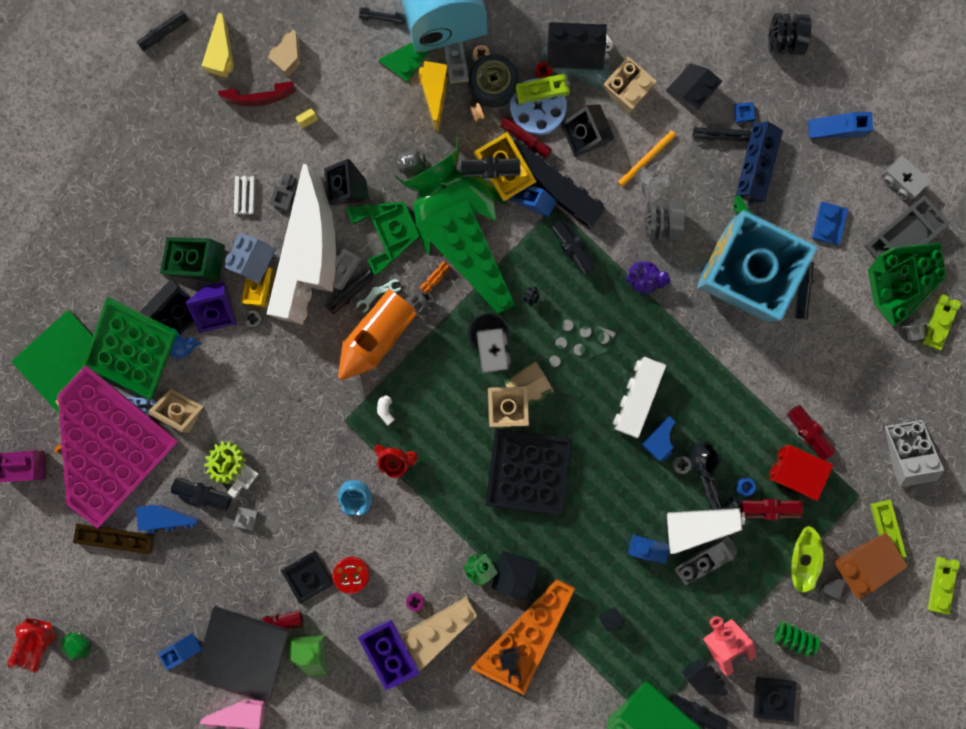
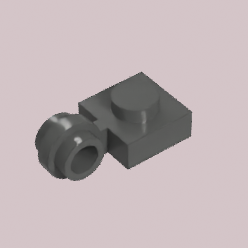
(282, 196)

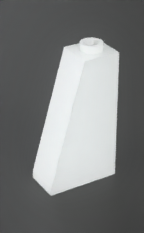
(697, 527)

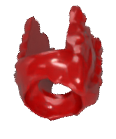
(31, 642)

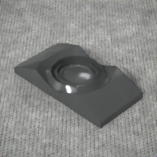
(912, 227)

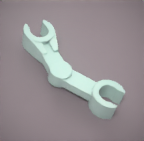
(375, 292)

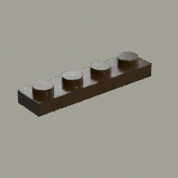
(113, 538)

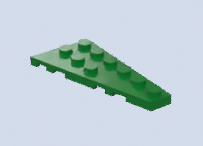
(464, 246)

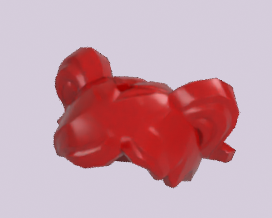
(402, 460)

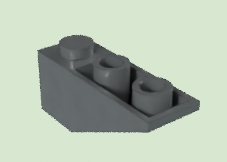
(707, 559)

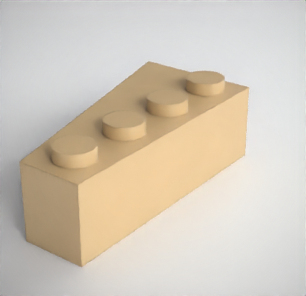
(436, 632)

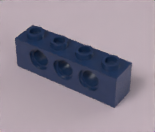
(759, 162)

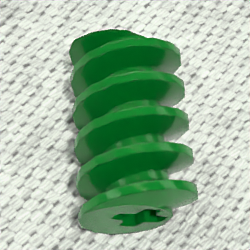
(796, 638)

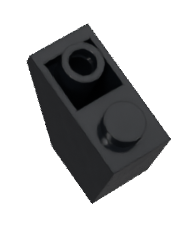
(703, 680)

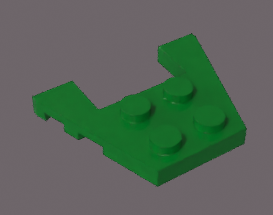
(393, 227)

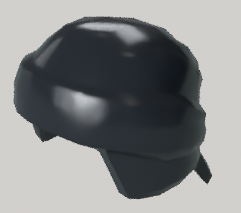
(705, 459)

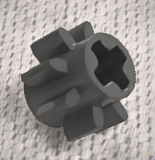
(423, 303)

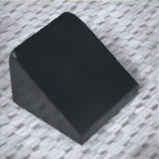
(611, 619)

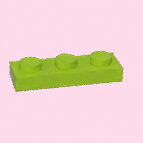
(886, 522)

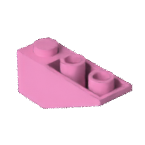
(244, 714)

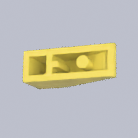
(218, 53)

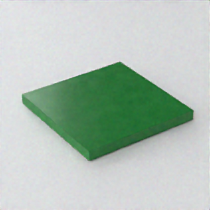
(130, 348)
(55, 357)

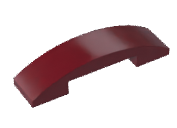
(281, 91)

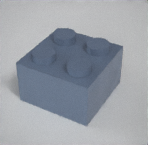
(249, 257)

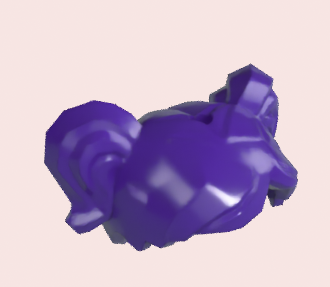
(646, 277)

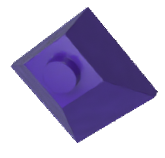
(212, 308)

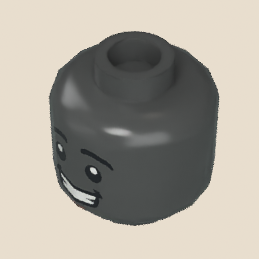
(411, 162)

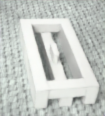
(244, 179)

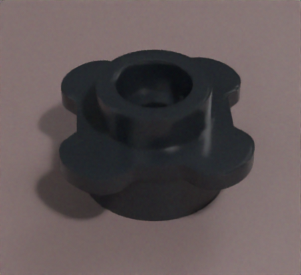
(531, 296)

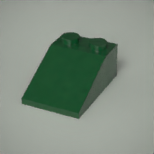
(192, 258)

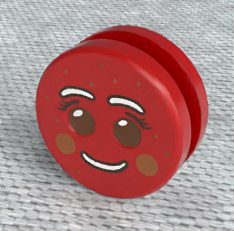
(351, 575)

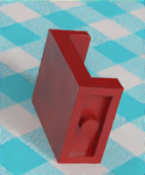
(800, 471)

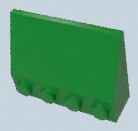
(649, 710)

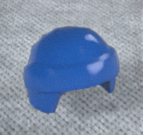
(183, 347)

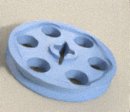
(537, 115)

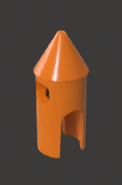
(375, 335)

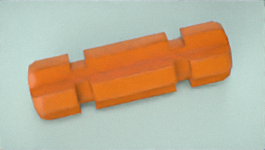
(435, 277)

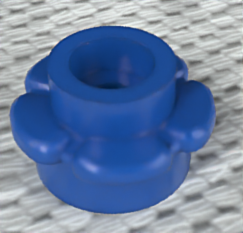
(751, 487)

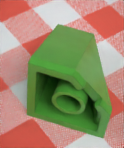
(308, 654)

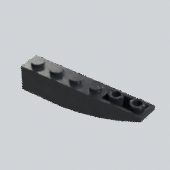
(568, 196)

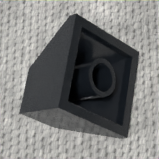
(345, 183)
(515, 576)

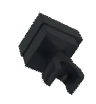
(508, 660)

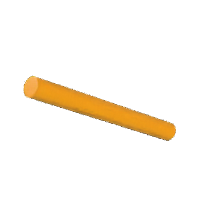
(647, 158)

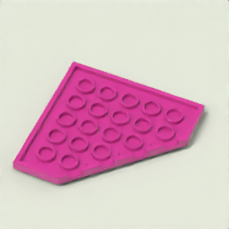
(105, 445)

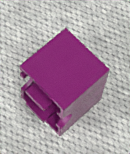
(22, 466)

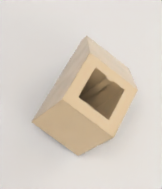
(287, 54)

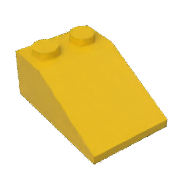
(434, 82)
(506, 149)

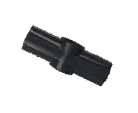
(490, 167)
(573, 247)
(201, 494)
(699, 714)

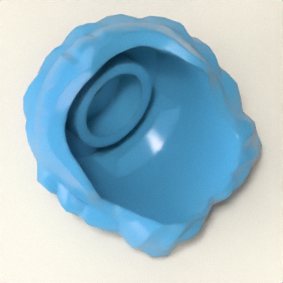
(355, 498)

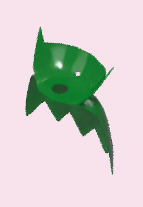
(434, 199)

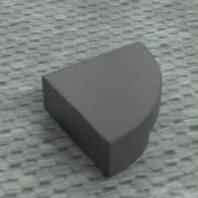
(833, 587)

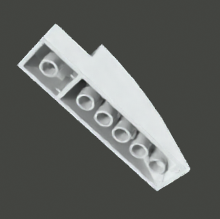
(307, 251)

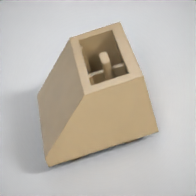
(629, 85)

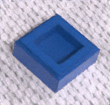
(744, 112)

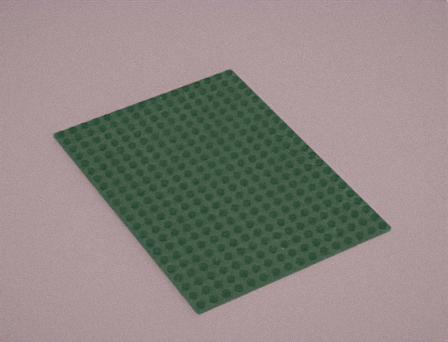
(611, 478)

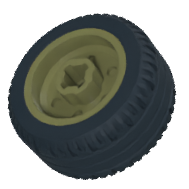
(489, 69)

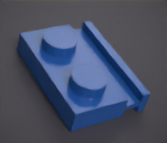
(829, 223)

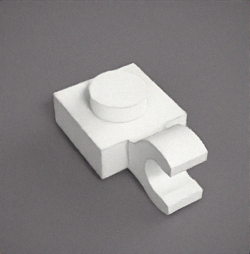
(245, 480)

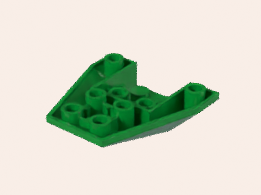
(905, 279)

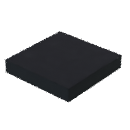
(307, 577)
(774, 699)

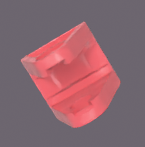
(727, 643)

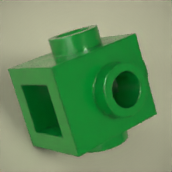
(479, 569)

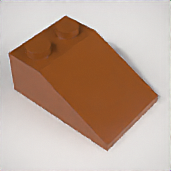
(870, 565)

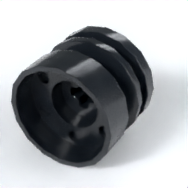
(789, 34)
(483, 322)

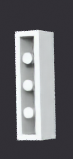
(639, 398)

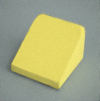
(306, 118)

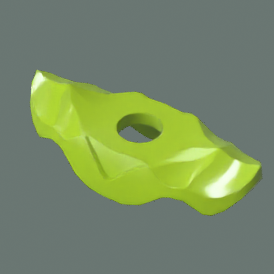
(806, 576)

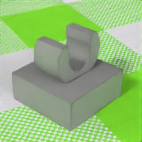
(245, 518)

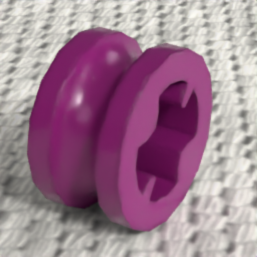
(420, 604)

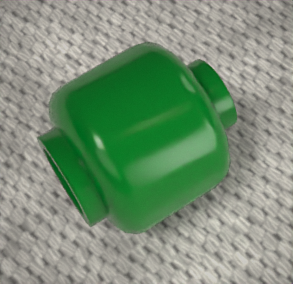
(75, 646)

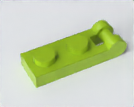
(542, 89)
(941, 322)
(943, 585)

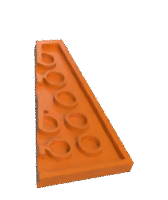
(532, 635)

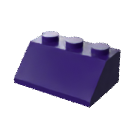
(388, 654)

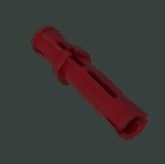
(521, 134)

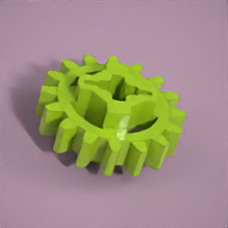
(225, 462)

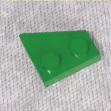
(404, 61)

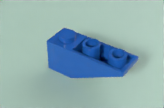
(841, 126)
(160, 516)

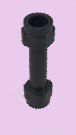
(397, 18)

